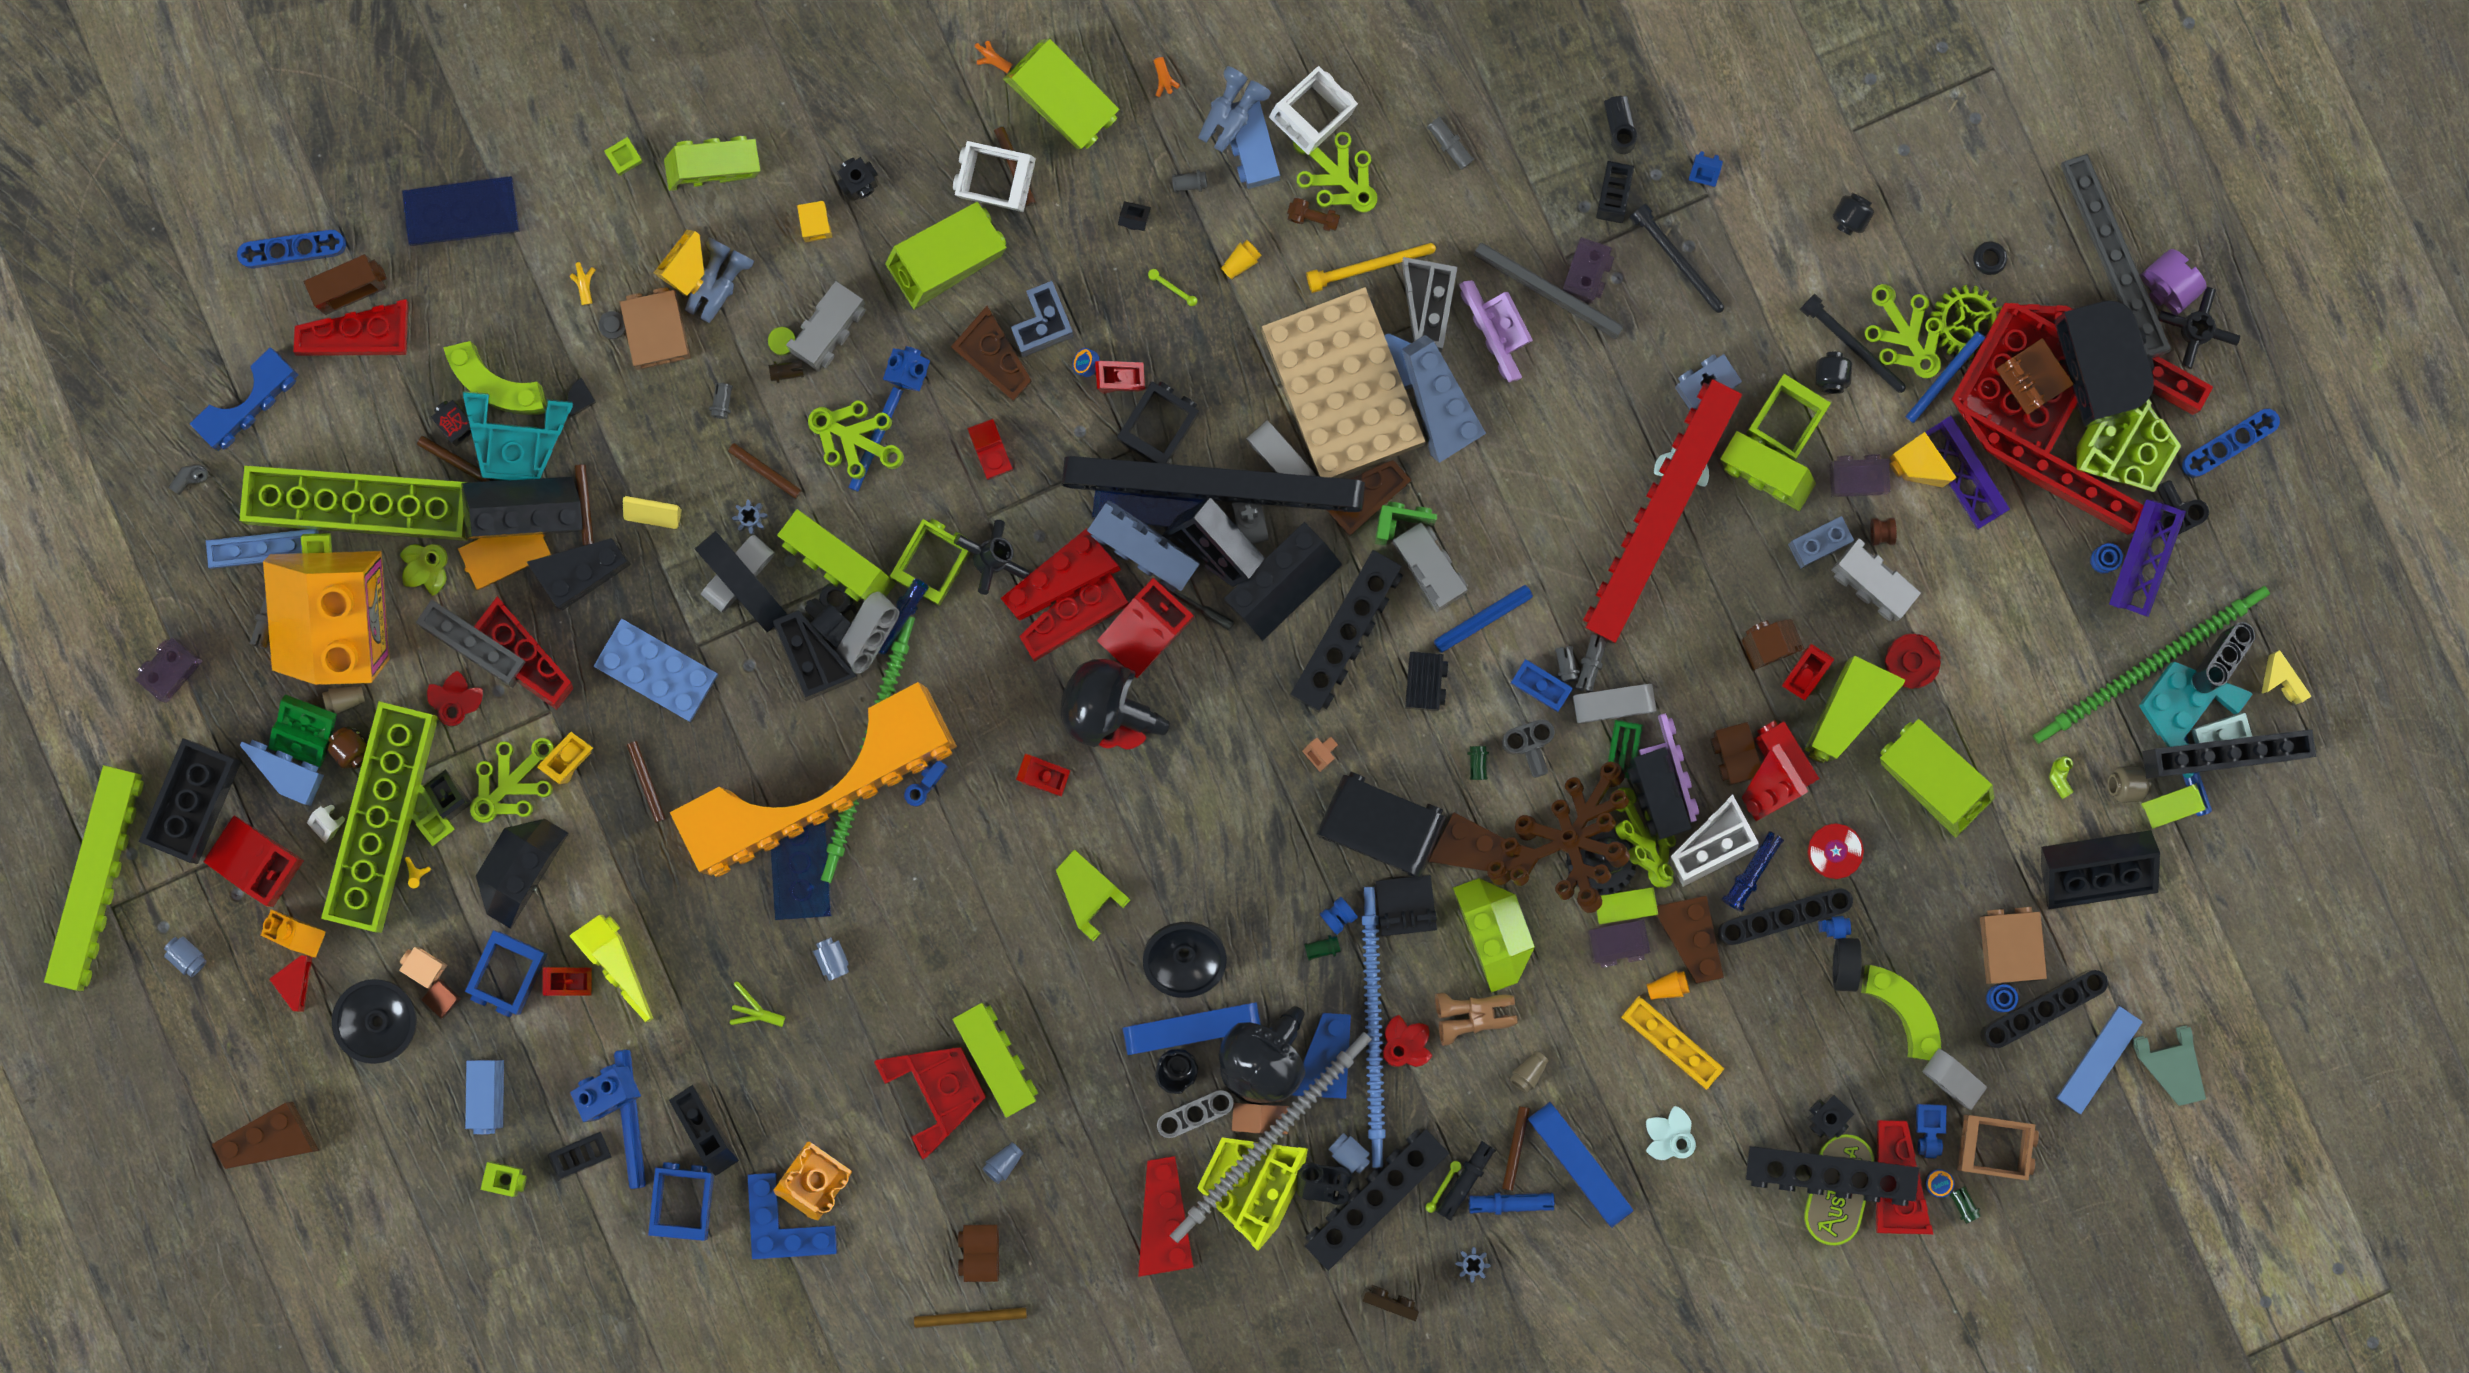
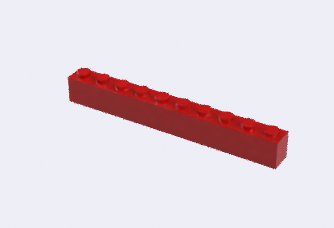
(1662, 511)

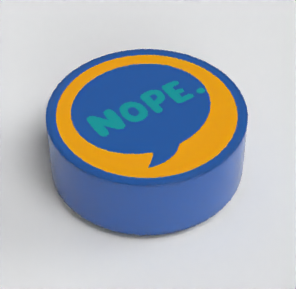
(1085, 362)
(1939, 1183)

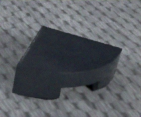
(580, 397)

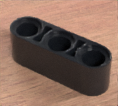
(2233, 652)

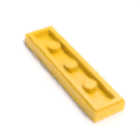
(1672, 1042)

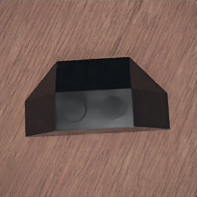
(517, 867)

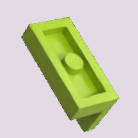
(2174, 806)

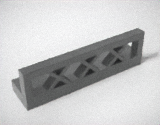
(471, 643)

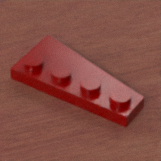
(362, 333)
(1070, 568)
(1073, 616)
(1896, 1147)
(1161, 1216)

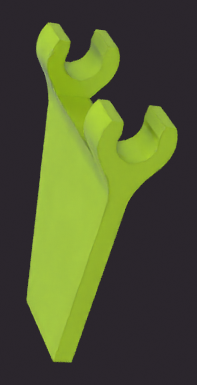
(1086, 891)

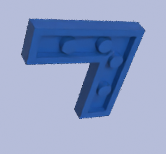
(766, 1235)

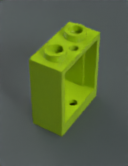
(1802, 395)
(937, 529)

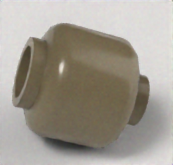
(2129, 784)

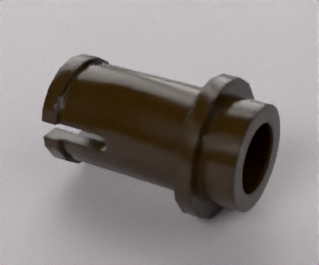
(783, 370)

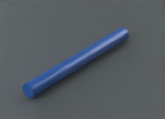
(1945, 377)
(876, 436)

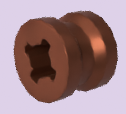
(1883, 531)

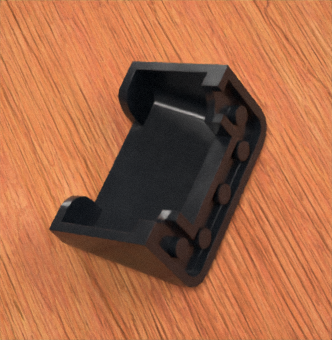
(1382, 825)

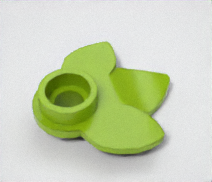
(422, 570)

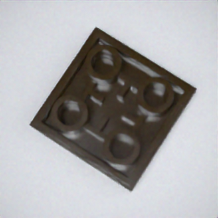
(1401, 1306)

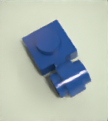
(931, 776)
(1837, 927)
(1930, 1120)

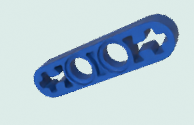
(291, 249)
(2229, 441)

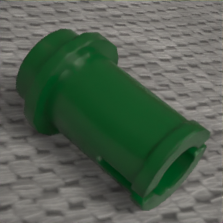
(1478, 762)
(1322, 948)
(1965, 1205)

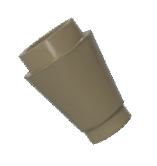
(342, 699)
(1529, 1072)

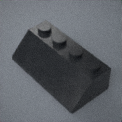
(521, 507)
(1283, 581)
(2100, 869)

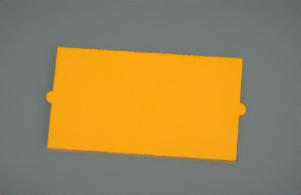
(498, 557)

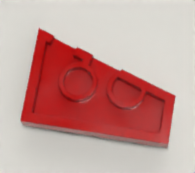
(1773, 785)

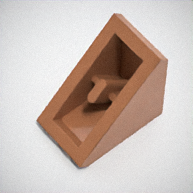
(1256, 1117)

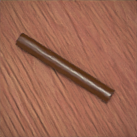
(1005, 143)
(451, 458)
(764, 470)
(582, 490)
(646, 782)
(1515, 1149)

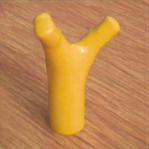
(583, 283)
(414, 873)

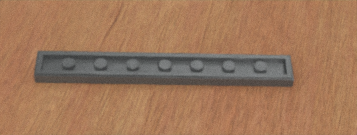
(2113, 250)

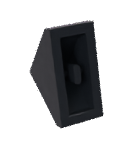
(447, 795)

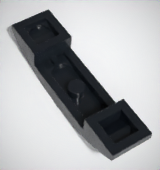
(740, 580)

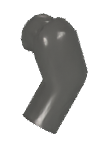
(188, 475)

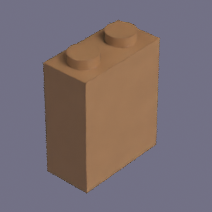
(655, 328)
(2013, 946)

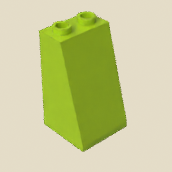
(1062, 94)
(945, 254)
(1853, 703)
(1937, 777)

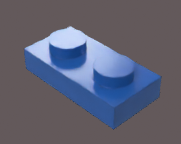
(1541, 685)

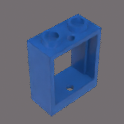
(528, 951)
(679, 1231)

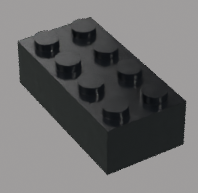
(190, 801)

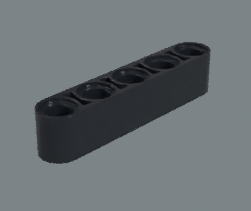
(1798, 912)
(2057, 1008)

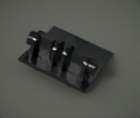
(1406, 905)

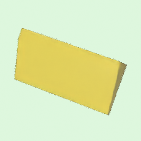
(651, 512)

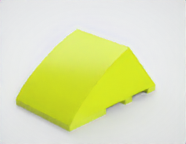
(1264, 1193)

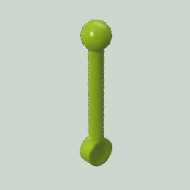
(1154, 275)
(1431, 1206)

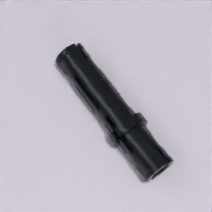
(1466, 1180)

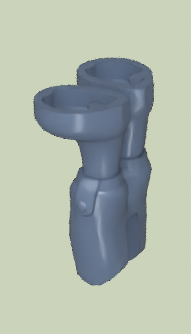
(1224, 115)
(717, 289)

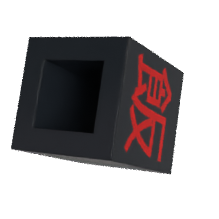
(452, 421)

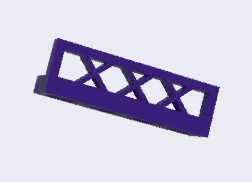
(1975, 471)
(2137, 557)

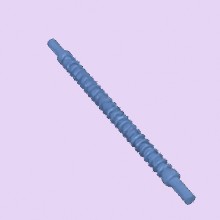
(1376, 1132)

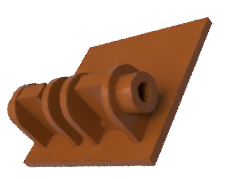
(2034, 376)

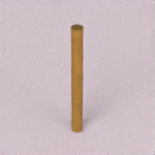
(970, 1317)

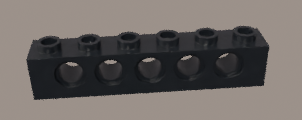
(1375, 566)
(2229, 753)
(1905, 1176)
(1330, 1254)

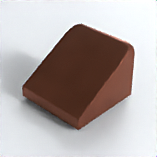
(440, 998)

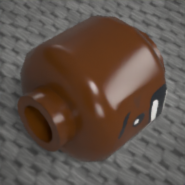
(347, 748)

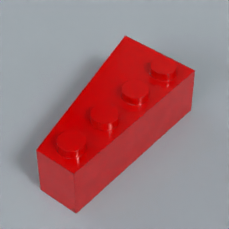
(539, 672)

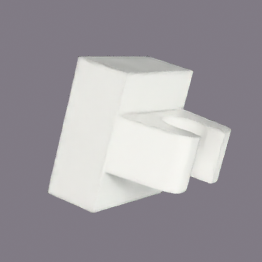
(323, 824)

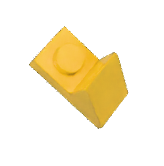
(565, 758)

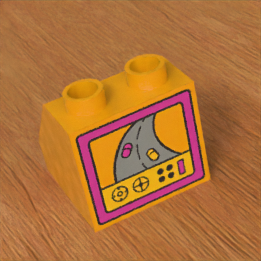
(327, 616)

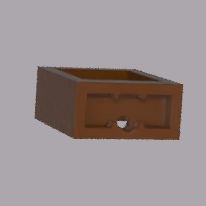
(346, 284)

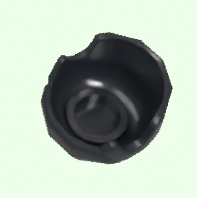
(1176, 1071)

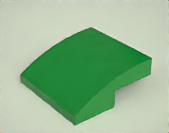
(302, 730)

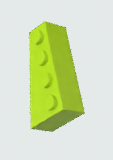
(833, 557)

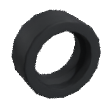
(1847, 964)

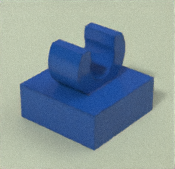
(1705, 169)

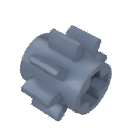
(750, 509)
(1474, 1256)

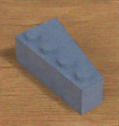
(1442, 405)
(1143, 545)

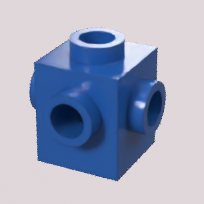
(906, 368)

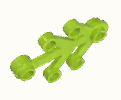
(1339, 176)
(1908, 334)
(851, 436)
(509, 783)
(1657, 865)

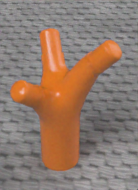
(992, 57)
(1164, 77)

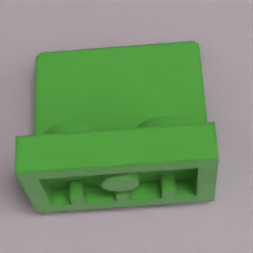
(1396, 511)

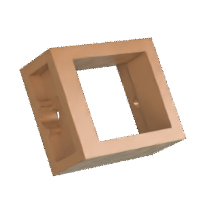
(1968, 1147)

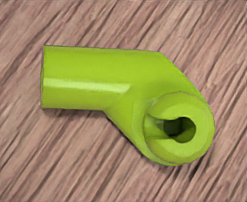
(2059, 774)

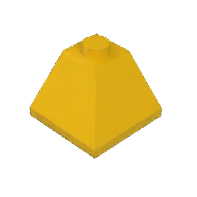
(683, 264)
(1921, 463)

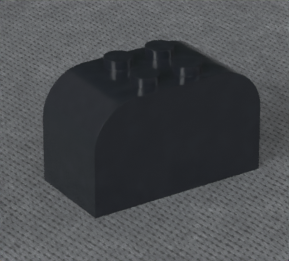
(2105, 360)

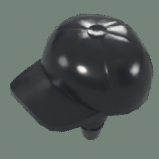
(1097, 704)
(1260, 1061)

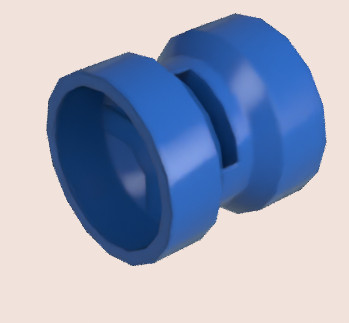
(2102, 561)
(1345, 914)
(2002, 998)

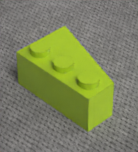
(711, 161)
(1768, 470)

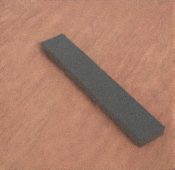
(1548, 290)

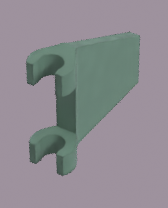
(2174, 1066)

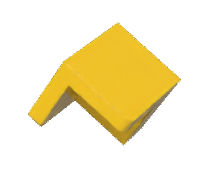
(814, 221)

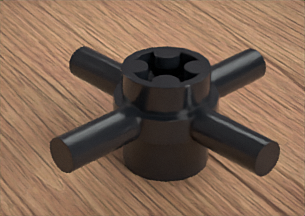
(2189, 332)
(992, 556)

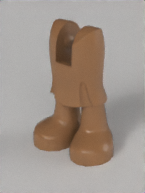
(1480, 1015)

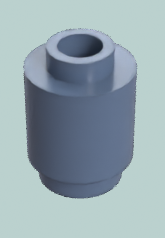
(184, 956)
(831, 958)
(1349, 1154)

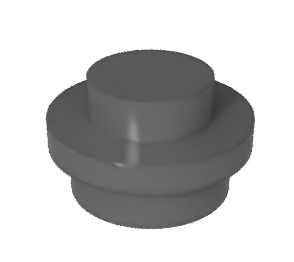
(612, 325)

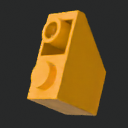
(293, 933)

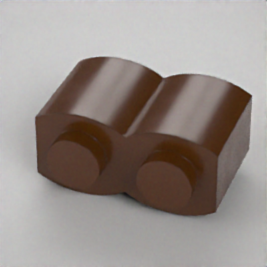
(1736, 752)
(980, 1253)

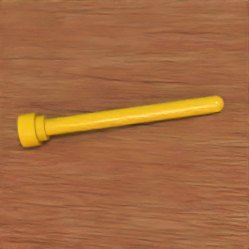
(1319, 279)

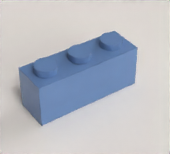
(1255, 150)

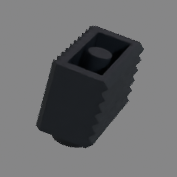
(1424, 681)

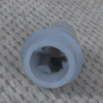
(1002, 1163)

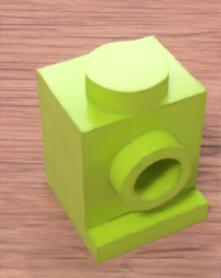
(493, 1179)

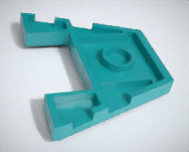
(513, 450)
(2176, 705)

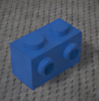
(605, 1093)

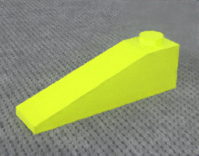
(606, 948)

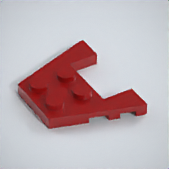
(946, 1085)

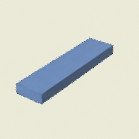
(253, 549)
(2099, 1060)

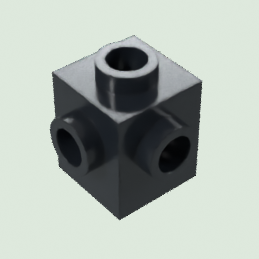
(857, 188)
(1839, 1113)

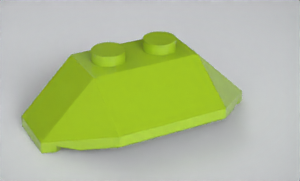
(1496, 931)

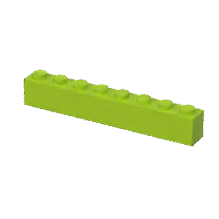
(93, 878)

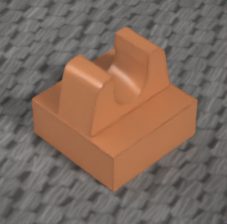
(1320, 753)

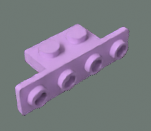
(1500, 325)
(1674, 758)

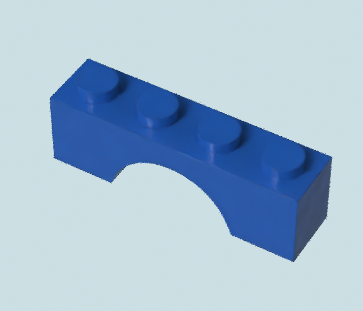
(271, 377)

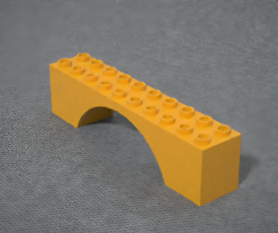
(900, 738)

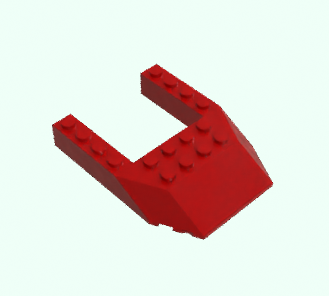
(2026, 439)

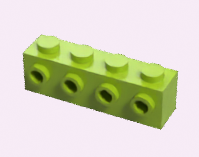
(994, 1059)

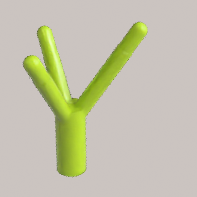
(757, 1014)

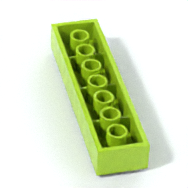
(352, 503)
(380, 817)

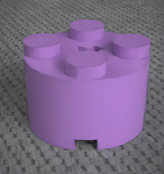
(2173, 281)

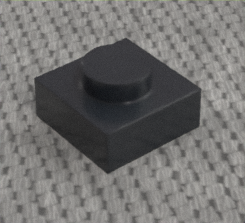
(1134, 216)

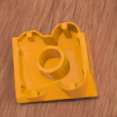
(813, 1181)

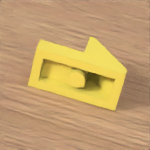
(2280, 671)

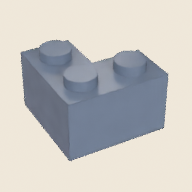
(1048, 326)

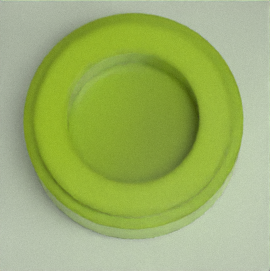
(778, 339)

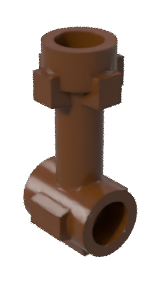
(1299, 211)

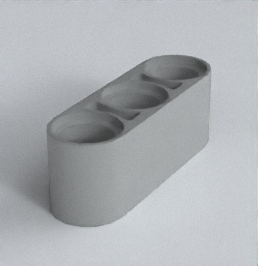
(1277, 451)
(755, 556)
(867, 632)
(1614, 703)
(1954, 1079)
(1182, 1119)

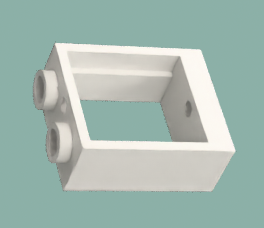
(1296, 126)
(1020, 183)

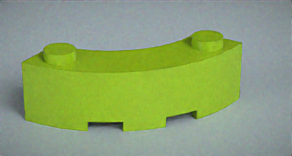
(503, 394)
(1910, 1006)

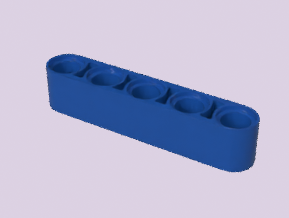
(1187, 1028)
(1580, 1164)

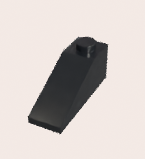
(703, 1131)

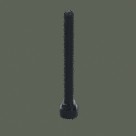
(1645, 219)
(1815, 309)

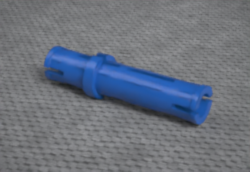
(1507, 1203)

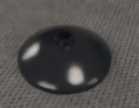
(1188, 972)
(355, 1016)

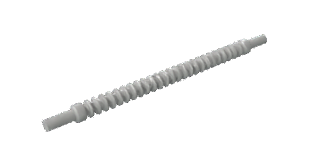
(1197, 1214)

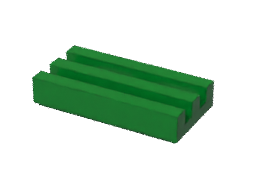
(1617, 724)

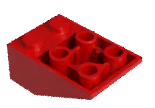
(1145, 627)
(253, 862)

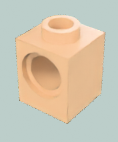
(422, 966)

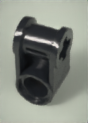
(1321, 1183)

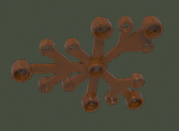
(1570, 840)

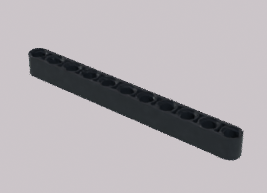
(1213, 483)

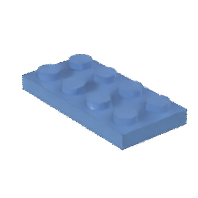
(656, 670)

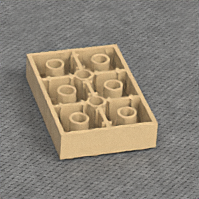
(1343, 385)

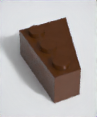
(1771, 642)
(267, 1138)

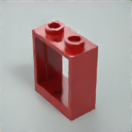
(1780, 734)

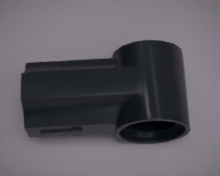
(1620, 122)

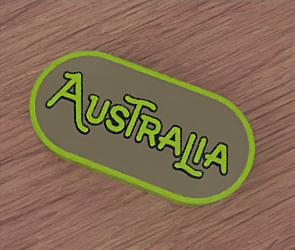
(1834, 1218)

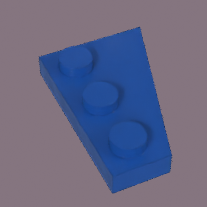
(1328, 1041)

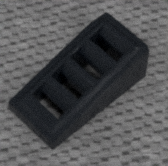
(1613, 209)
(557, 1167)

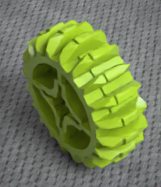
(1962, 312)

